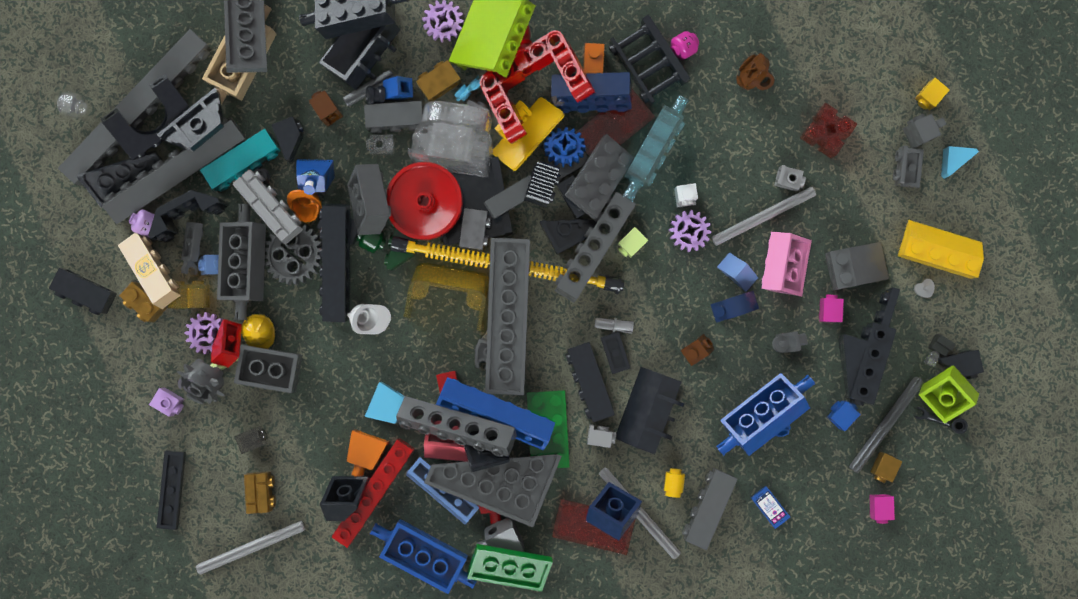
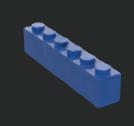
(469, 400)

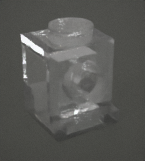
(387, 149)

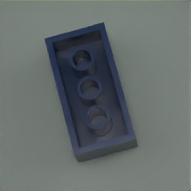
(612, 92)

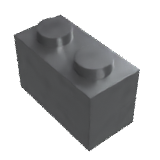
(474, 229)

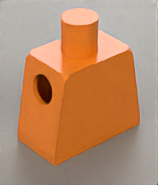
(365, 451)

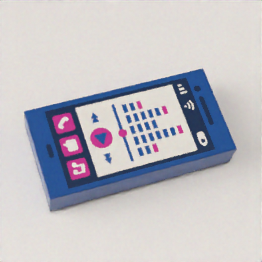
(770, 507)

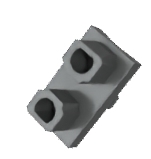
(789, 342)

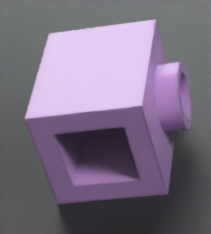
(167, 402)

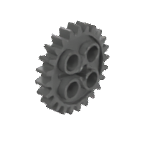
(283, 268)

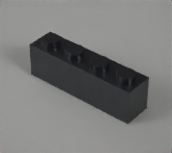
(590, 382)

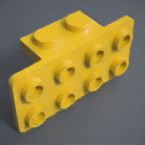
(538, 123)

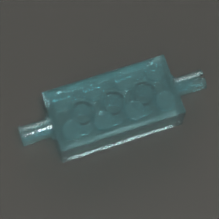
(654, 146)

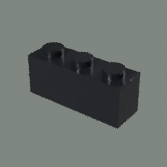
(82, 291)

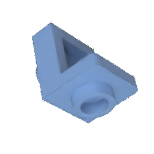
(208, 264)

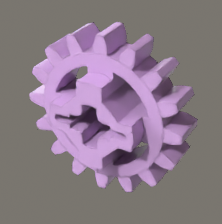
(446, 13)
(693, 240)
(200, 327)

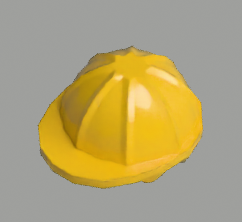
(258, 331)

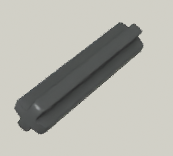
(360, 92)

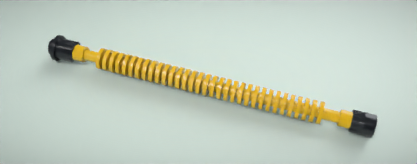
(403, 245)

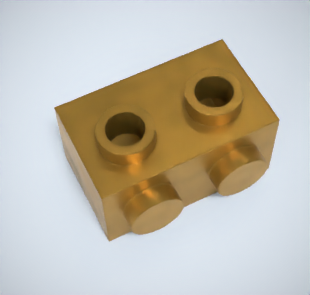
(136, 298)

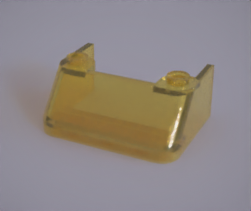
(472, 282)

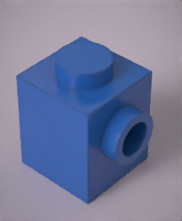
(398, 88)
(843, 414)

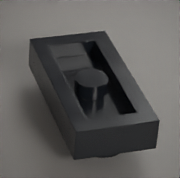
(615, 353)

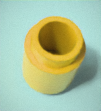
(674, 483)

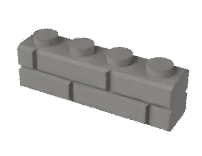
(267, 206)

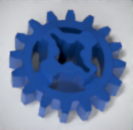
(574, 147)

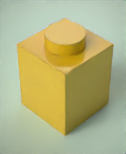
(931, 94)

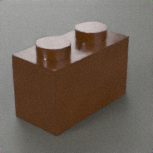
(325, 108)

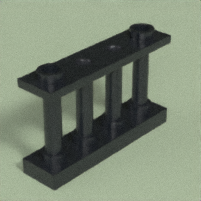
(657, 44)

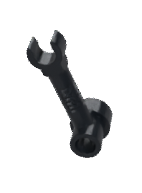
(963, 426)

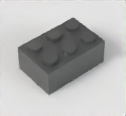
(368, 199)
(268, 368)

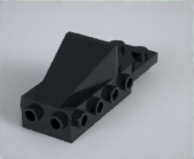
(860, 368)

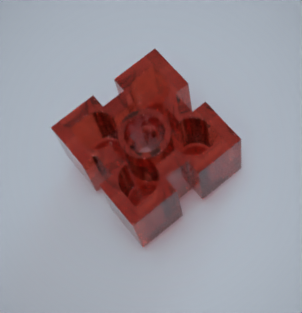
(817, 132)

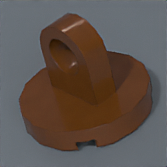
(754, 71)

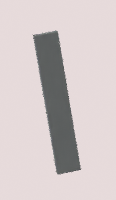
(515, 194)

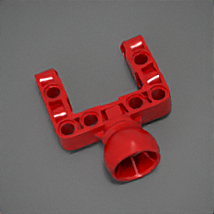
(524, 64)

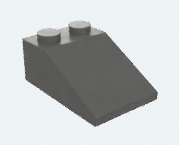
(856, 266)

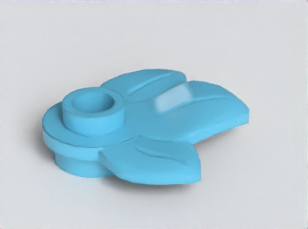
(464, 91)

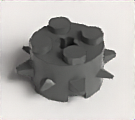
(201, 381)

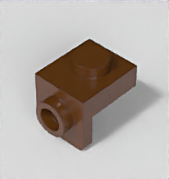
(698, 349)

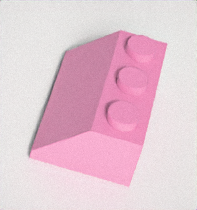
(786, 263)

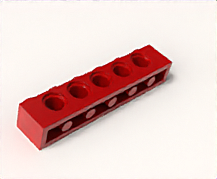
(374, 492)

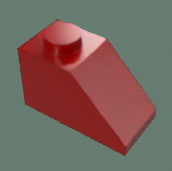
(226, 344)

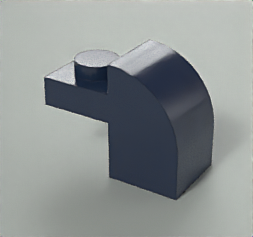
(734, 306)

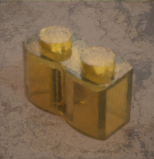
(192, 296)

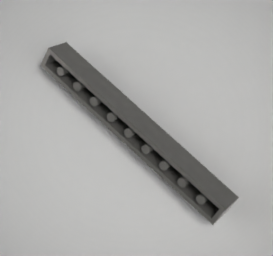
(136, 105)

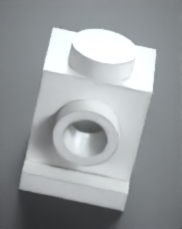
(686, 195)

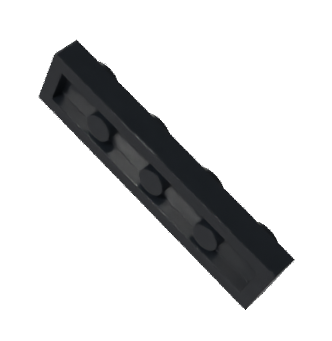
(171, 489)

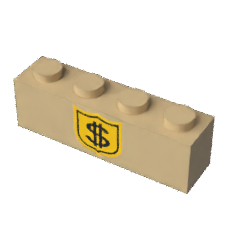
(149, 270)

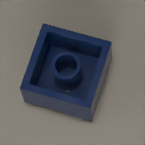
(613, 511)

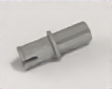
(614, 325)

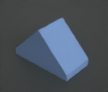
(738, 271)

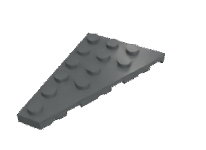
(507, 489)

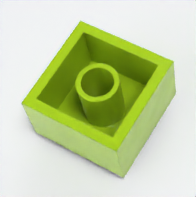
(949, 394)

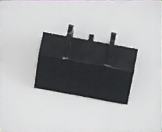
(356, 53)
(648, 410)

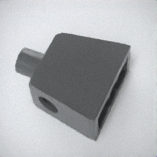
(503, 535)

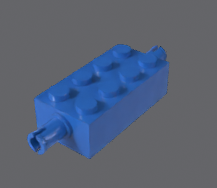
(765, 414)
(423, 556)

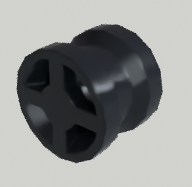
(375, 95)

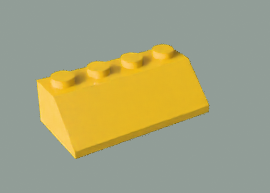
(942, 250)

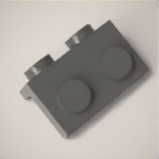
(908, 167)

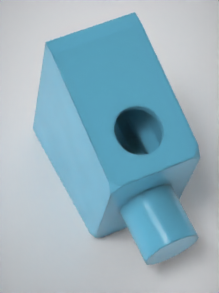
(385, 404)

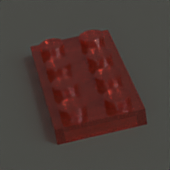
(616, 124)
(573, 527)

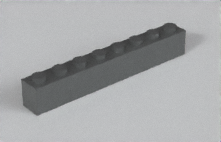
(170, 173)

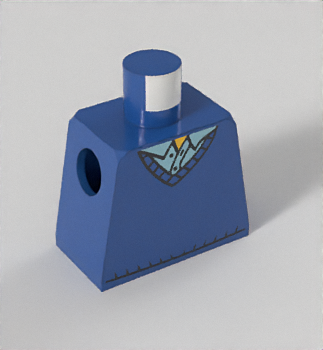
(314, 175)

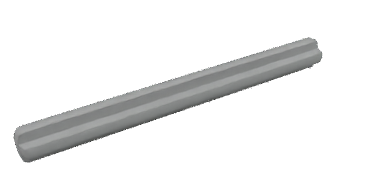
(763, 216)
(644, 518)
(250, 547)

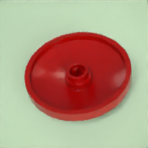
(424, 201)

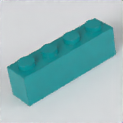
(240, 160)

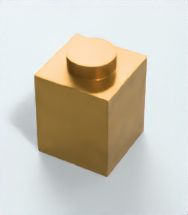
(885, 467)

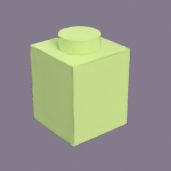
(631, 243)

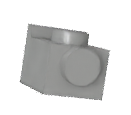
(783, 181)
(600, 436)

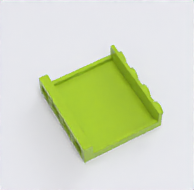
(492, 35)

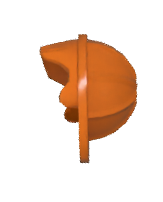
(304, 206)

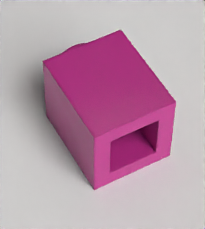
(831, 309)
(882, 508)

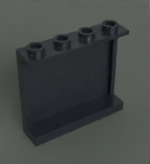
(475, 192)

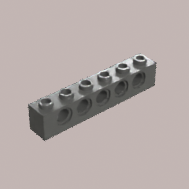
(622, 207)
(449, 418)

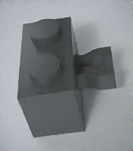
(922, 129)

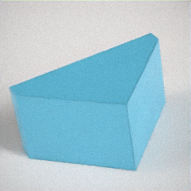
(954, 158)

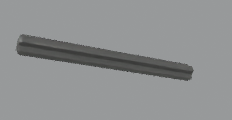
(886, 424)

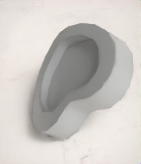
(925, 288)

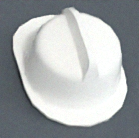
(369, 318)

